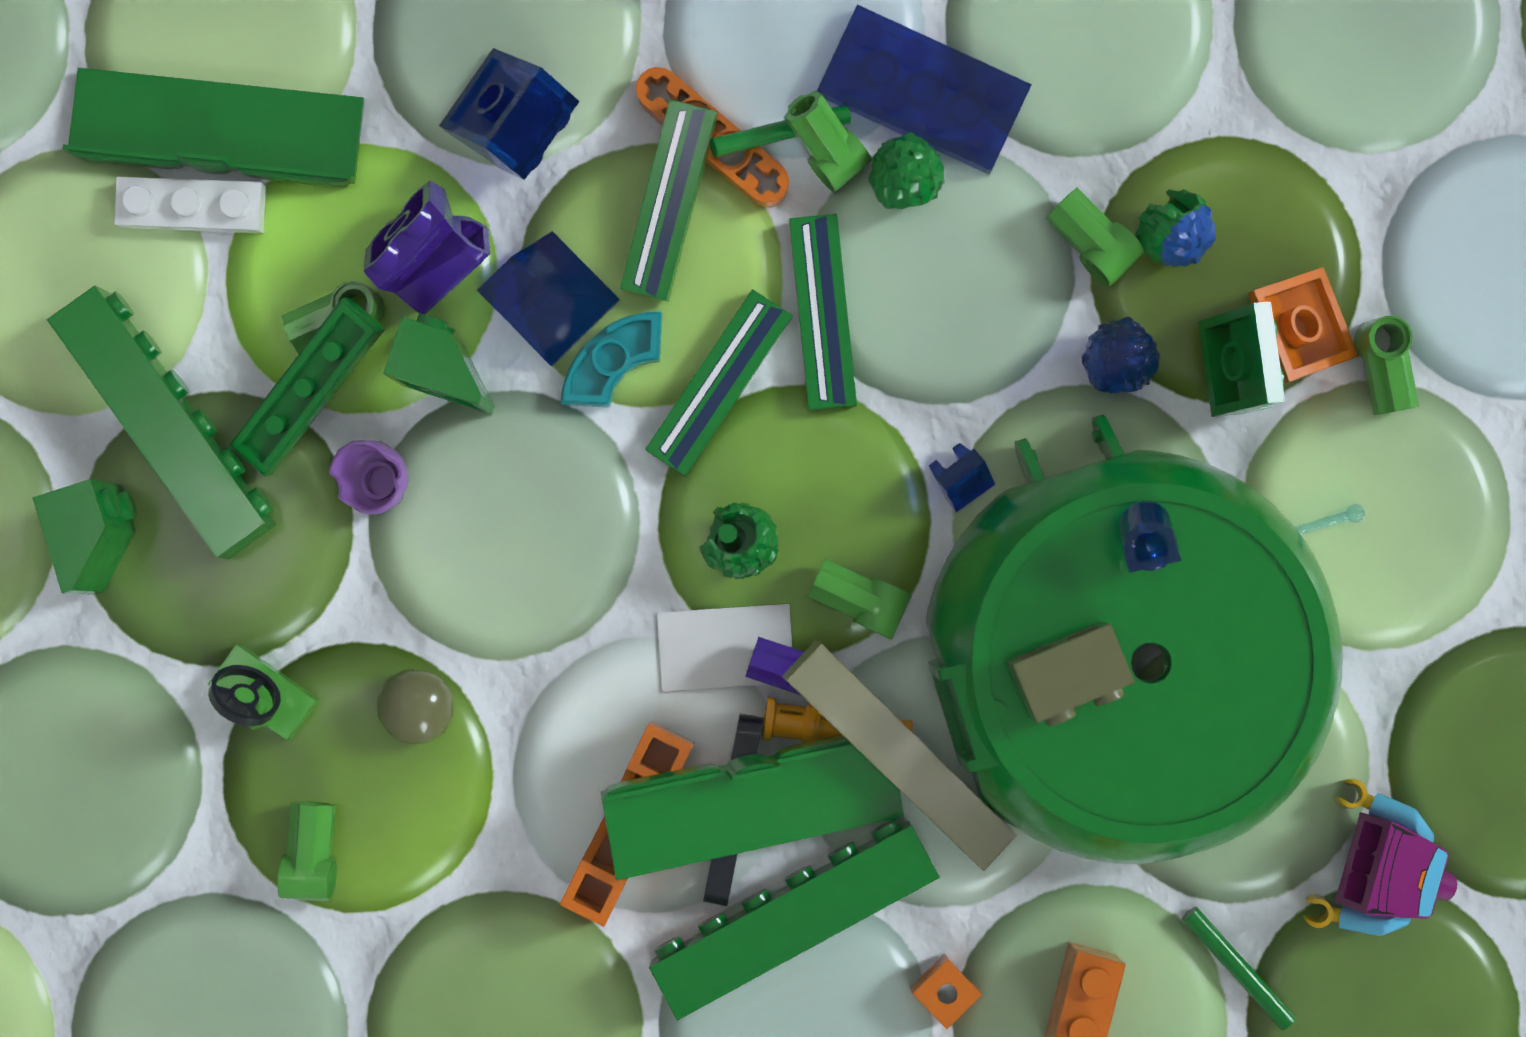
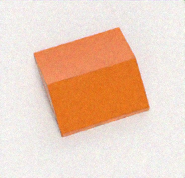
(1308, 324)

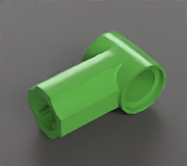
(833, 150)
(1103, 246)
(306, 320)
(1388, 372)
(867, 601)
(308, 866)

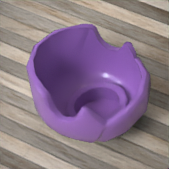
(369, 476)

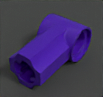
(770, 662)

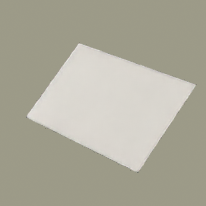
(716, 644)

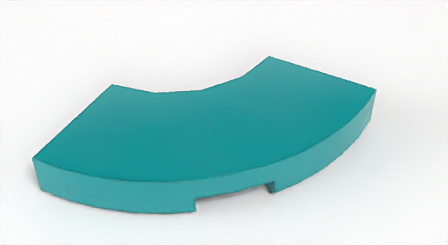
(609, 357)

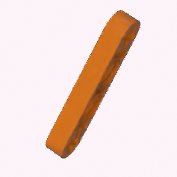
(766, 165)

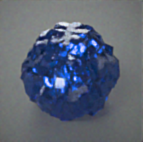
(1120, 357)

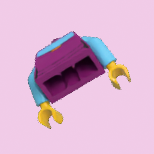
(1389, 869)

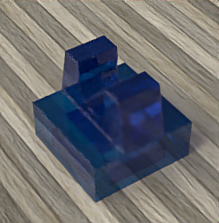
(964, 478)

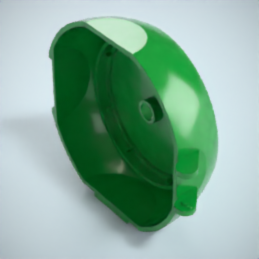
(1241, 638)

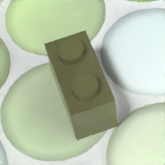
(1071, 673)

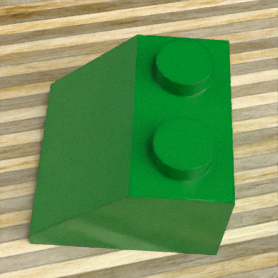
(436, 363)
(86, 532)

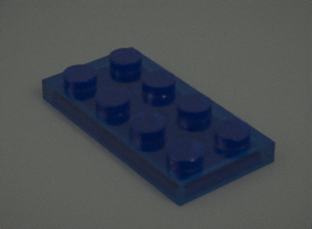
(923, 89)

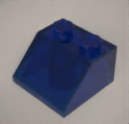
(510, 113)

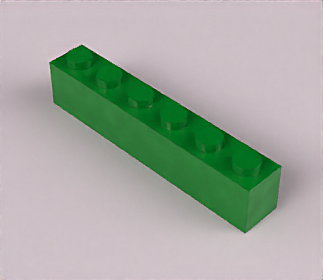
(163, 422)
(791, 919)

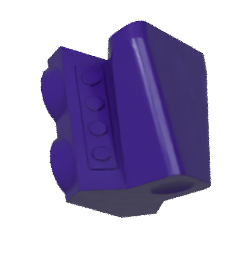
(425, 250)

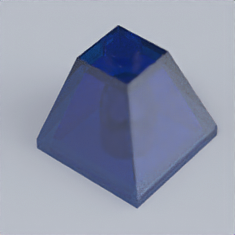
(548, 296)

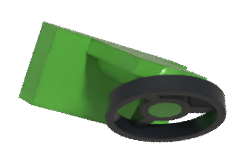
(258, 694)

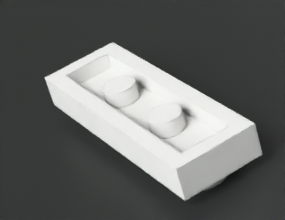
(190, 205)

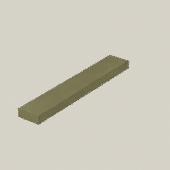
(899, 754)

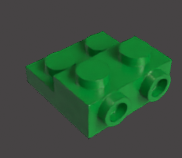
(1242, 360)

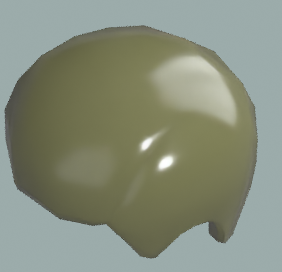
(415, 706)

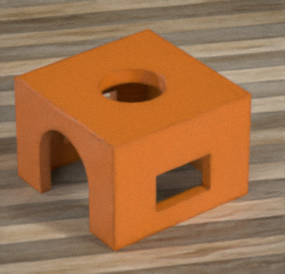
(939, 974)

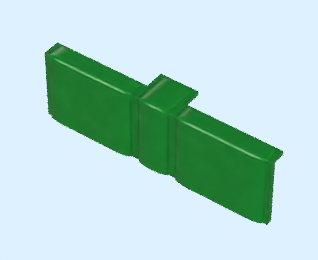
(215, 127)
(743, 805)

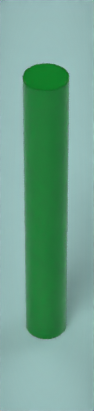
(763, 135)
(1239, 968)

